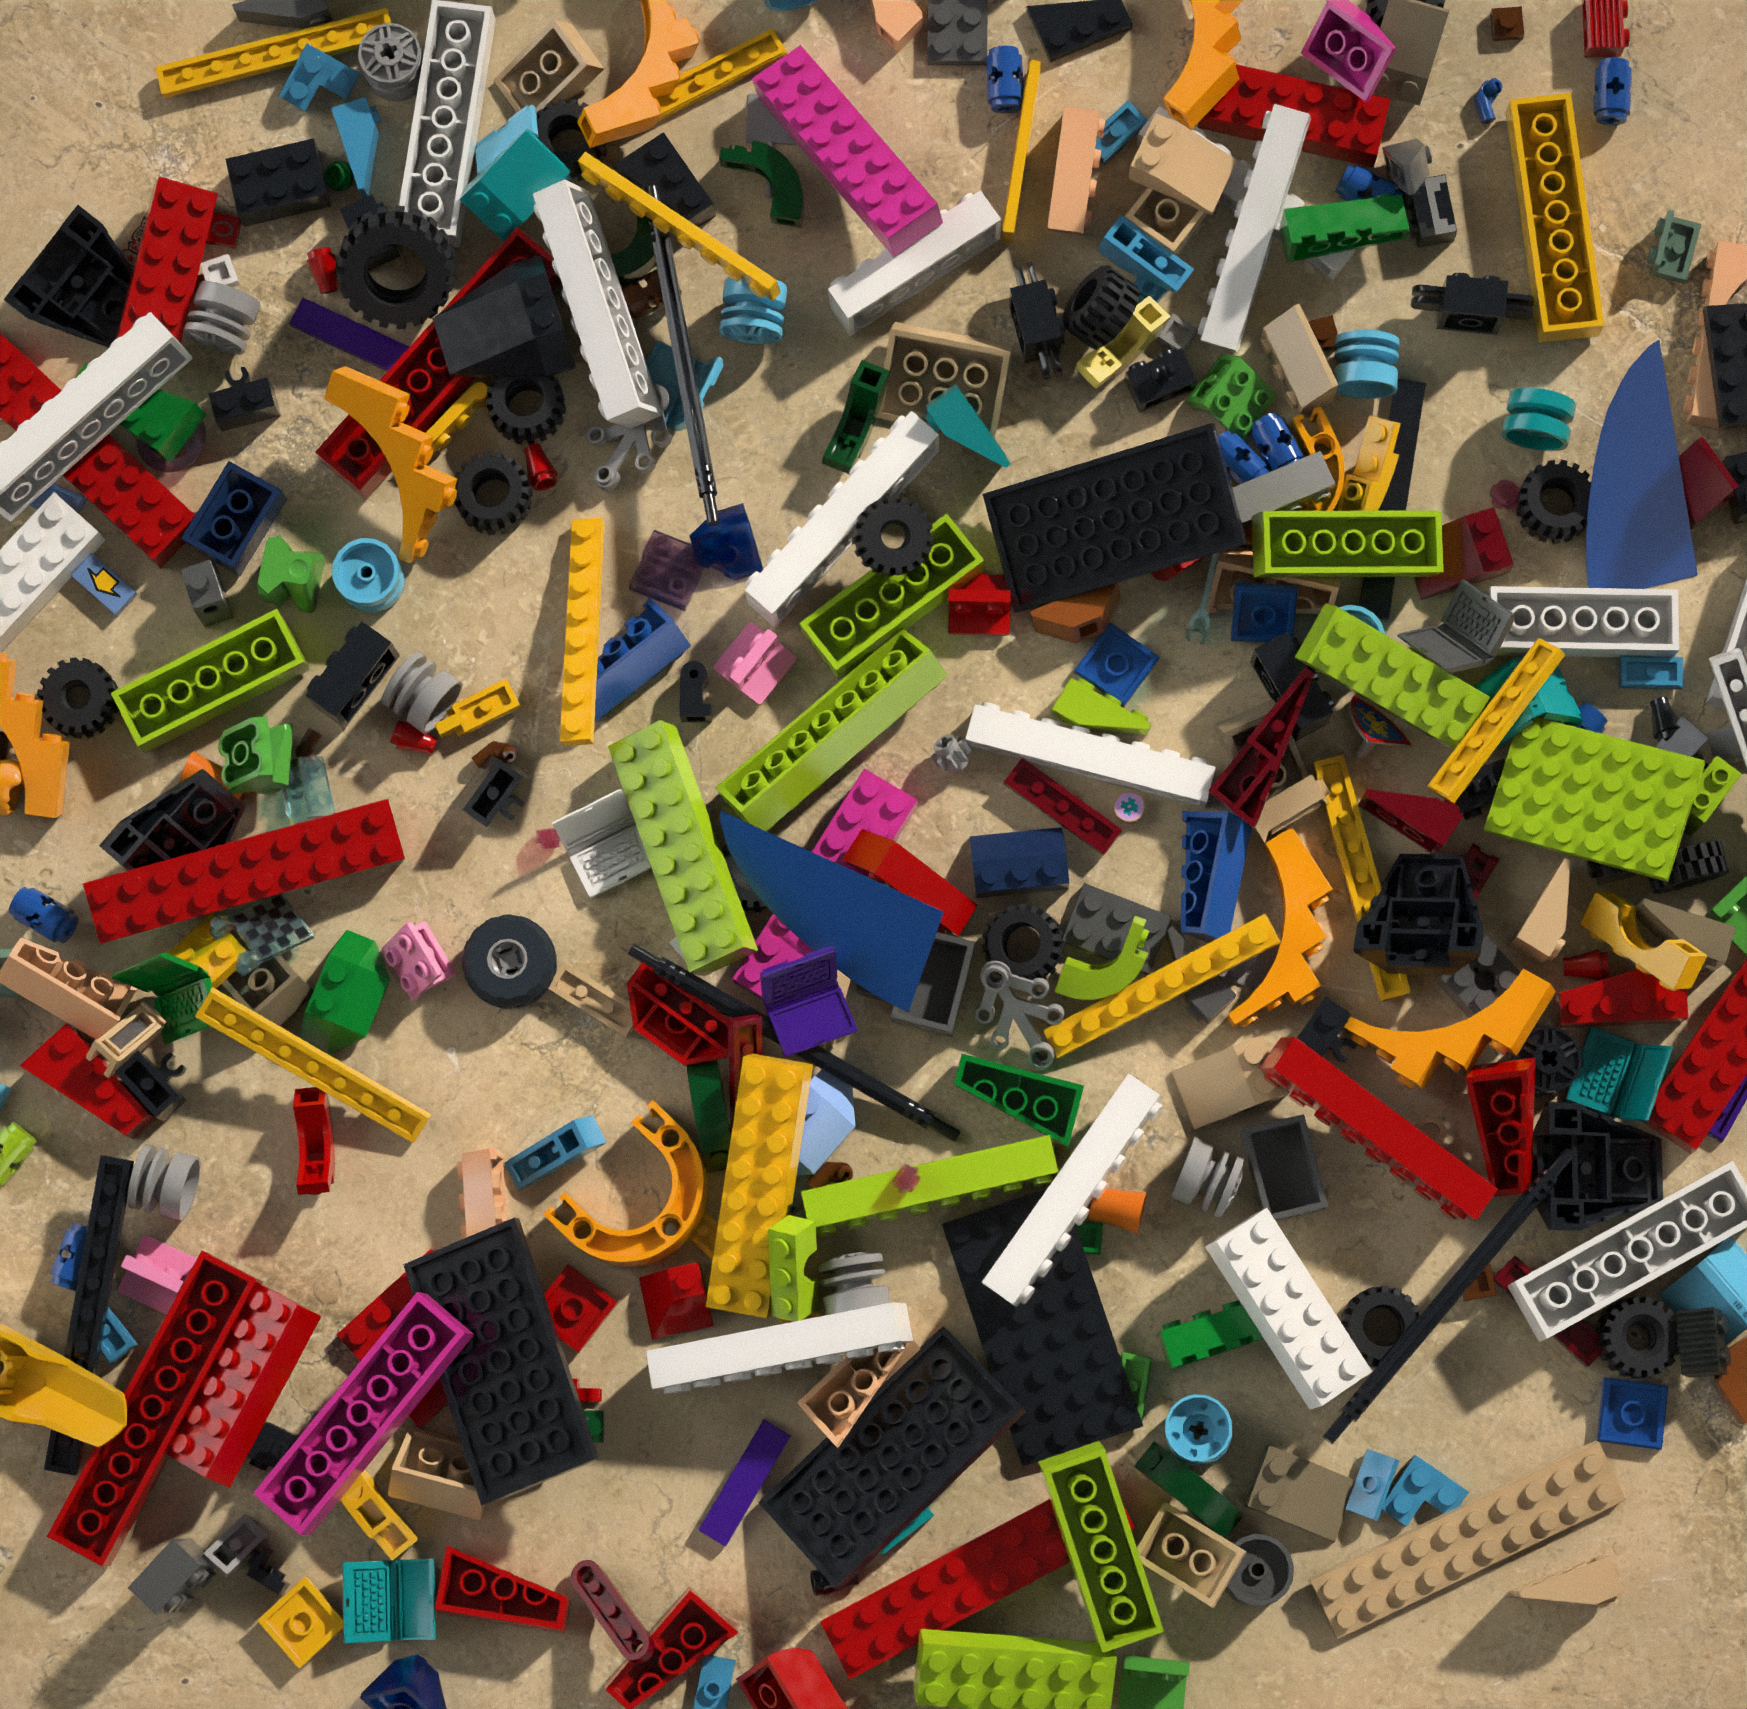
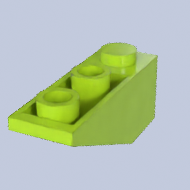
(1088, 709)

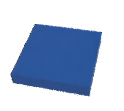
(1263, 611)
(1116, 664)
(1632, 1413)

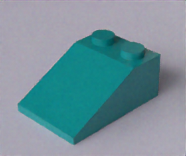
(505, 188)
(962, 424)

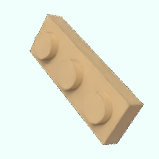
(592, 999)

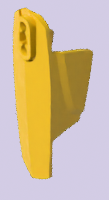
(56, 1393)

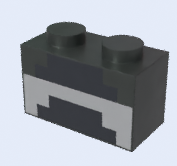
(1431, 212)

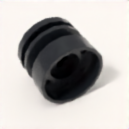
(1565, 1062)

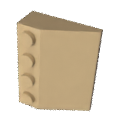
(931, 361)

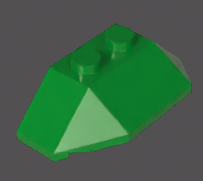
(346, 995)

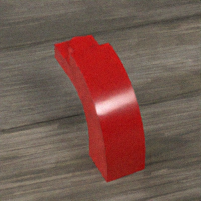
(315, 1141)

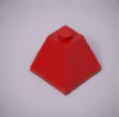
(676, 1300)

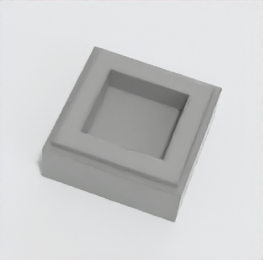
(1176, 334)

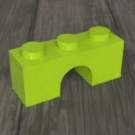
(789, 1247)

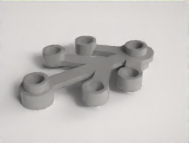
(630, 436)
(1017, 1009)

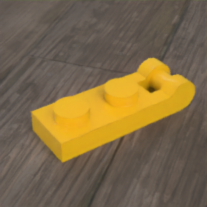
(458, 415)

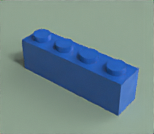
(636, 656)
(1213, 872)

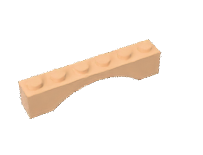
(897, 21)
(1726, 277)

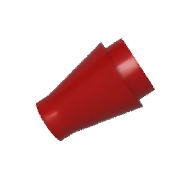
(323, 268)
(539, 468)
(411, 739)
(1587, 965)

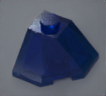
(728, 545)
(406, 1685)

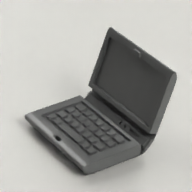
(1470, 631)

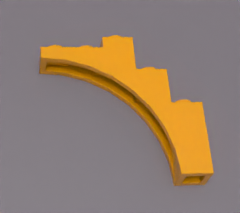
(1209, 66)
(635, 105)
(407, 450)
(41, 759)
(1301, 887)
(1460, 1045)

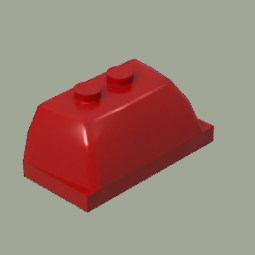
(790, 1681)

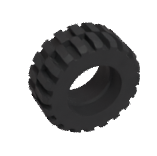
(396, 305)

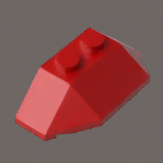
(676, 1019)

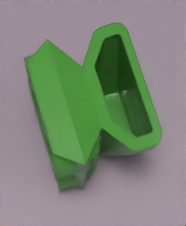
(290, 574)
(256, 756)

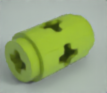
(15, 1146)

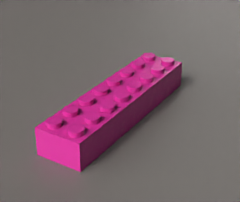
(847, 151)
(868, 806)
(363, 1414)

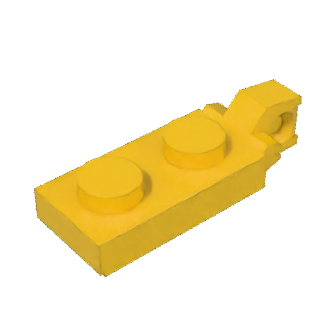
(479, 710)

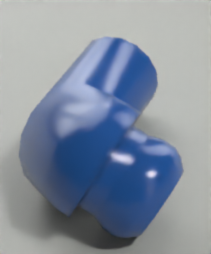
(1485, 97)

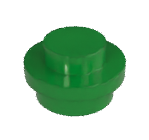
(338, 175)

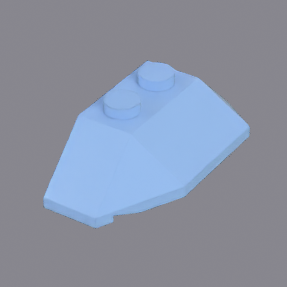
(827, 1121)

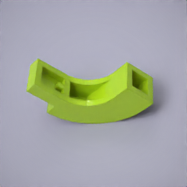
(1099, 981)

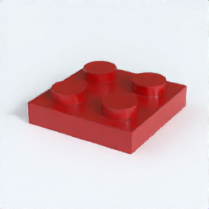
(577, 1307)

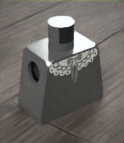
(207, 590)

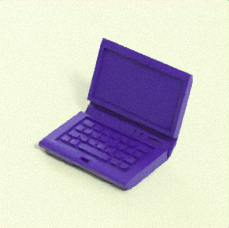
(806, 1001)

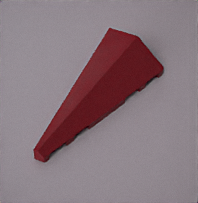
(1252, 772)

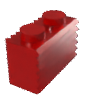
(1604, 27)

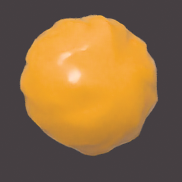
(10, 786)

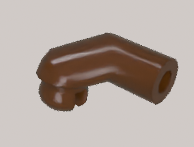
(307, 744)
(504, 751)
(830, 1173)

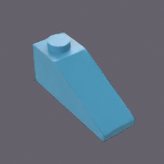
(360, 139)
(1143, 256)
(555, 1151)

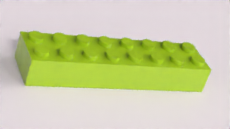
(832, 731)
(682, 848)
(940, 1183)

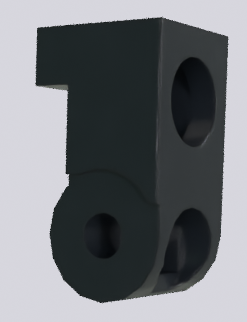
(692, 685)

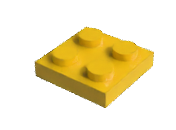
(214, 955)
(302, 1622)

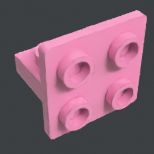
(755, 663)
(417, 959)
(155, 1274)

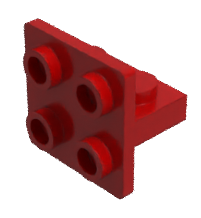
(980, 607)

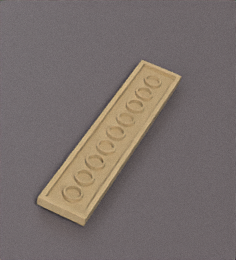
(1467, 1539)

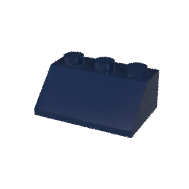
(234, 518)
(1019, 862)

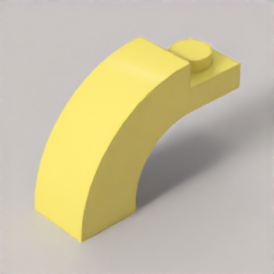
(1126, 346)

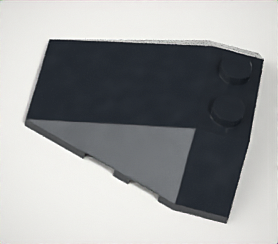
(76, 282)
(506, 327)
(177, 823)
(1422, 918)
(1612, 1169)

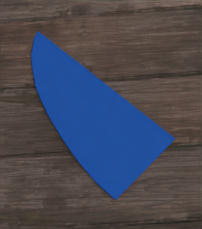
(1637, 496)
(876, 930)

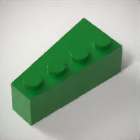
(1342, 226)
(163, 422)
(1030, 1097)
(1207, 1335)

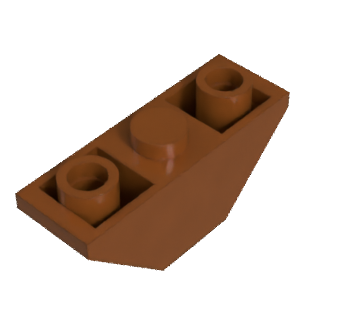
(1078, 615)
(1733, 1385)

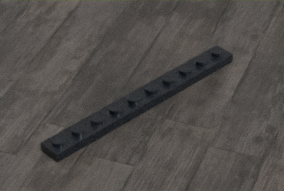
(93, 1291)

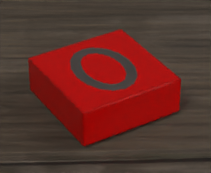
(224, 230)

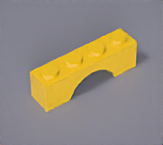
(1614, 922)

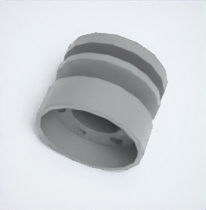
(392, 78)
(222, 317)
(418, 690)
(1208, 1177)
(157, 1180)
(853, 1282)

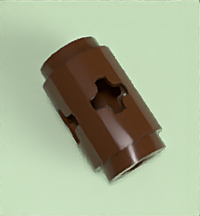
(638, 297)

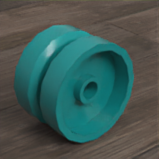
(1538, 419)

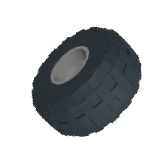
(509, 961)

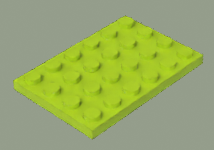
(1595, 797)

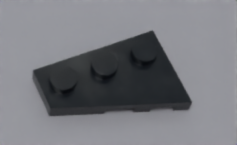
(1077, 25)

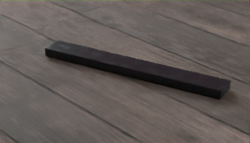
(1404, 409)

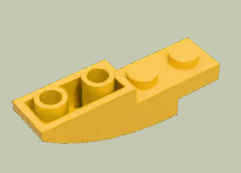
(1373, 467)
(377, 1516)

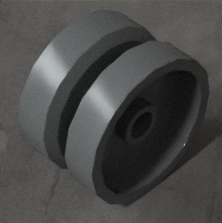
(1276, 1571)

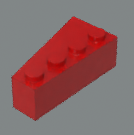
(900, 870)
(1621, 1001)
(64, 1067)
(1504, 1121)
(494, 1595)
(680, 1640)

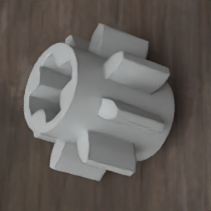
(951, 753)

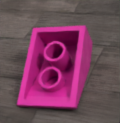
(1349, 47)

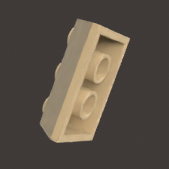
(1298, 361)
(434, 1474)

